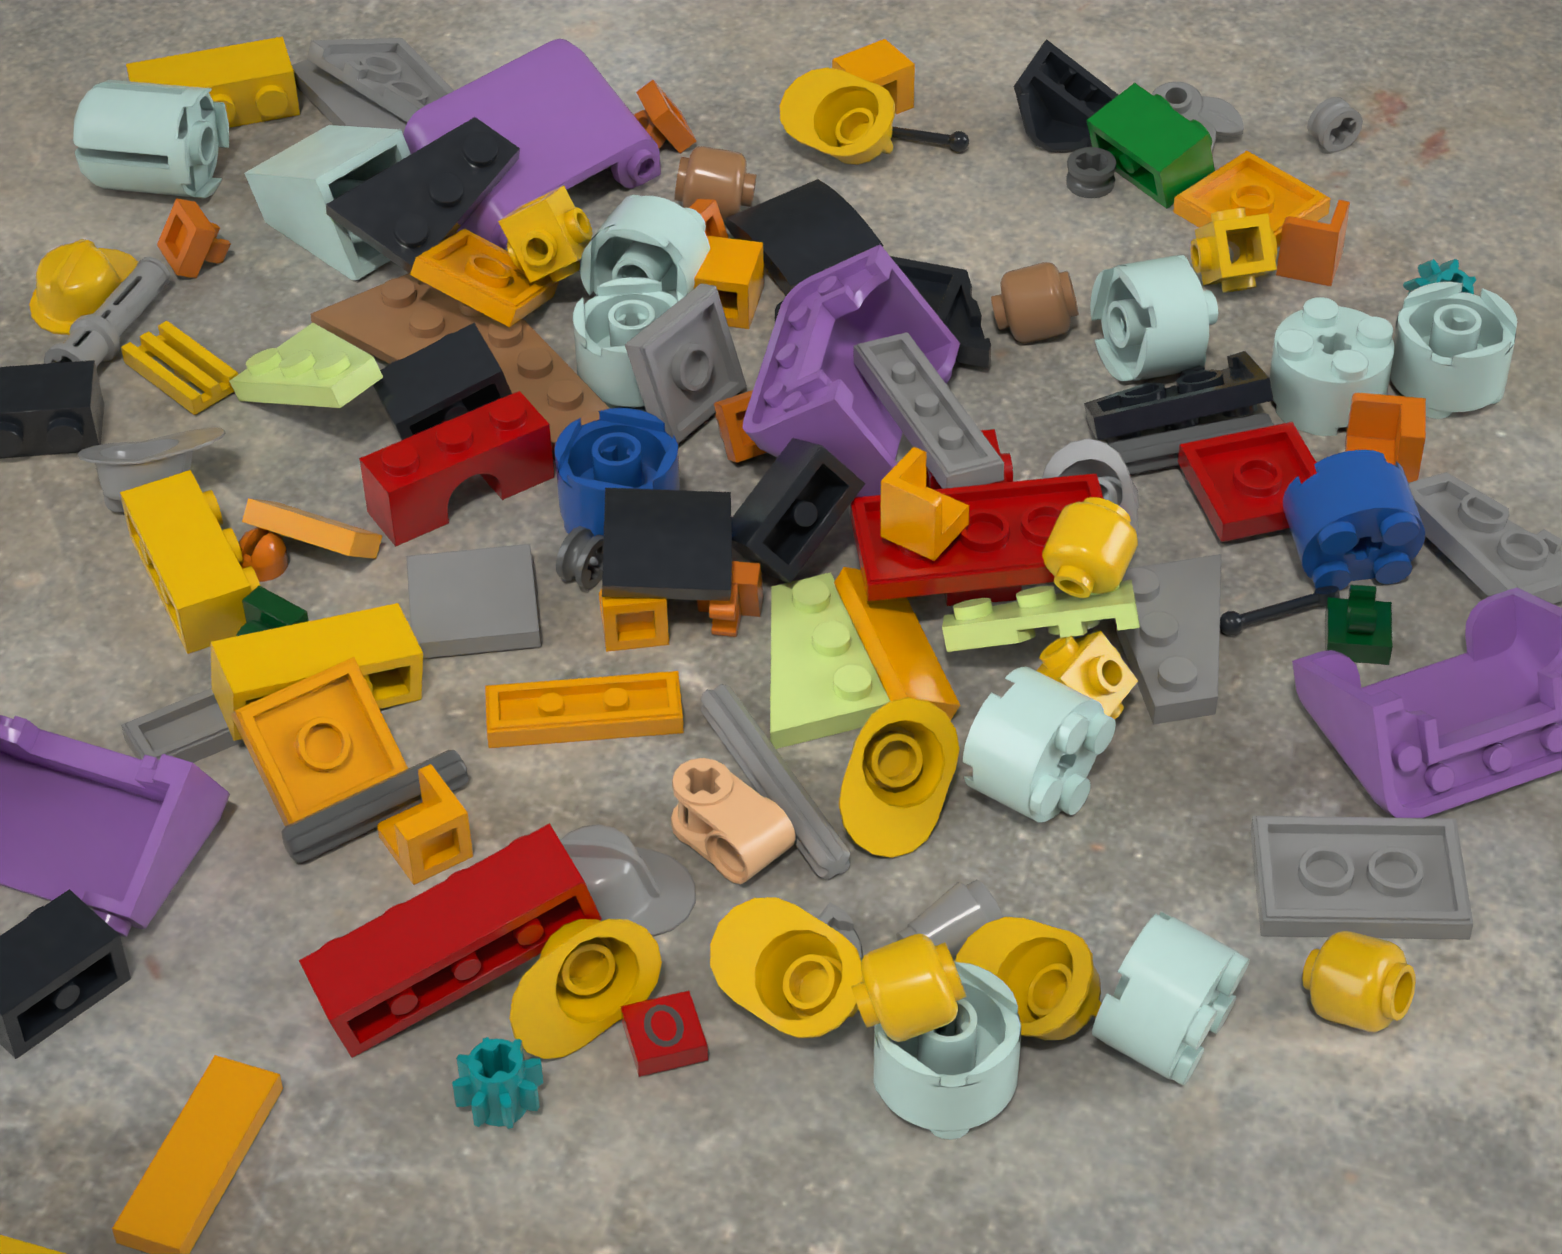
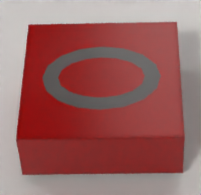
(664, 1033)

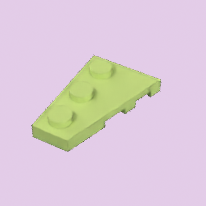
(307, 371)
(983, 625)
(817, 665)

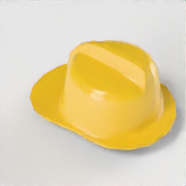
(839, 115)
(76, 282)
(898, 777)
(786, 967)
(1044, 969)
(581, 984)

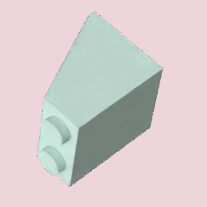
(315, 171)

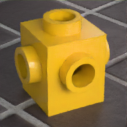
(547, 236)
(1251, 243)
(1090, 668)

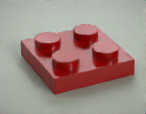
(1245, 477)

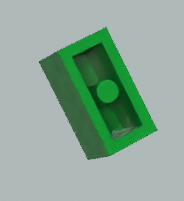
(1152, 143)

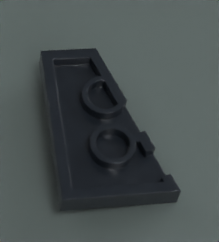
(426, 193)
(1197, 394)

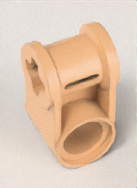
(727, 820)

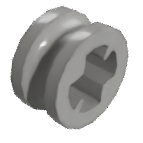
(1334, 124)

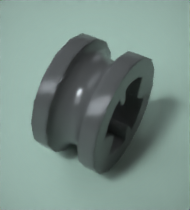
(1091, 172)
(581, 557)

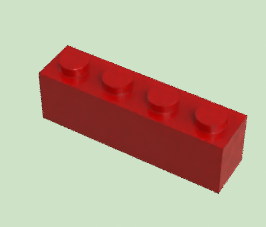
(447, 940)

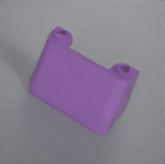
(560, 119)
(809, 372)
(1454, 724)
(99, 822)

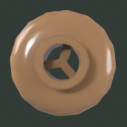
(715, 176)
(1035, 302)

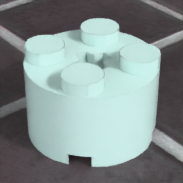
(647, 240)
(1152, 318)
(605, 326)
(1453, 348)
(1326, 358)
(1036, 745)
(1170, 997)
(957, 1071)

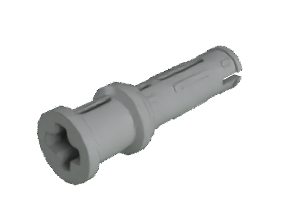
(98, 333)

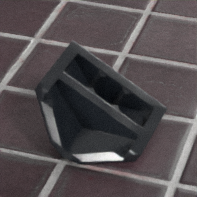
(1058, 99)

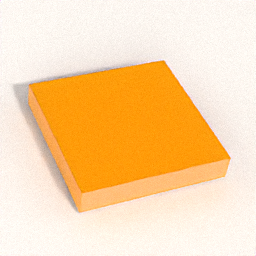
(1255, 186)
(482, 277)
(319, 741)

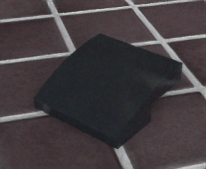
(803, 232)
(667, 544)

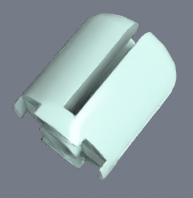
(150, 138)

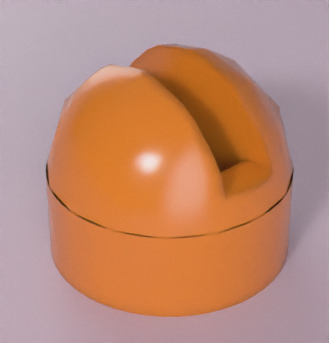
(264, 552)

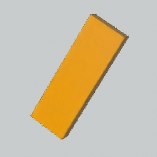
(896, 645)
(583, 709)
(198, 1158)

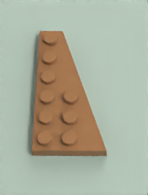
(411, 315)

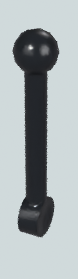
(957, 141)
(1233, 622)

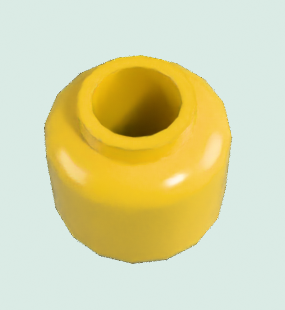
(1090, 547)
(1359, 981)
(909, 987)

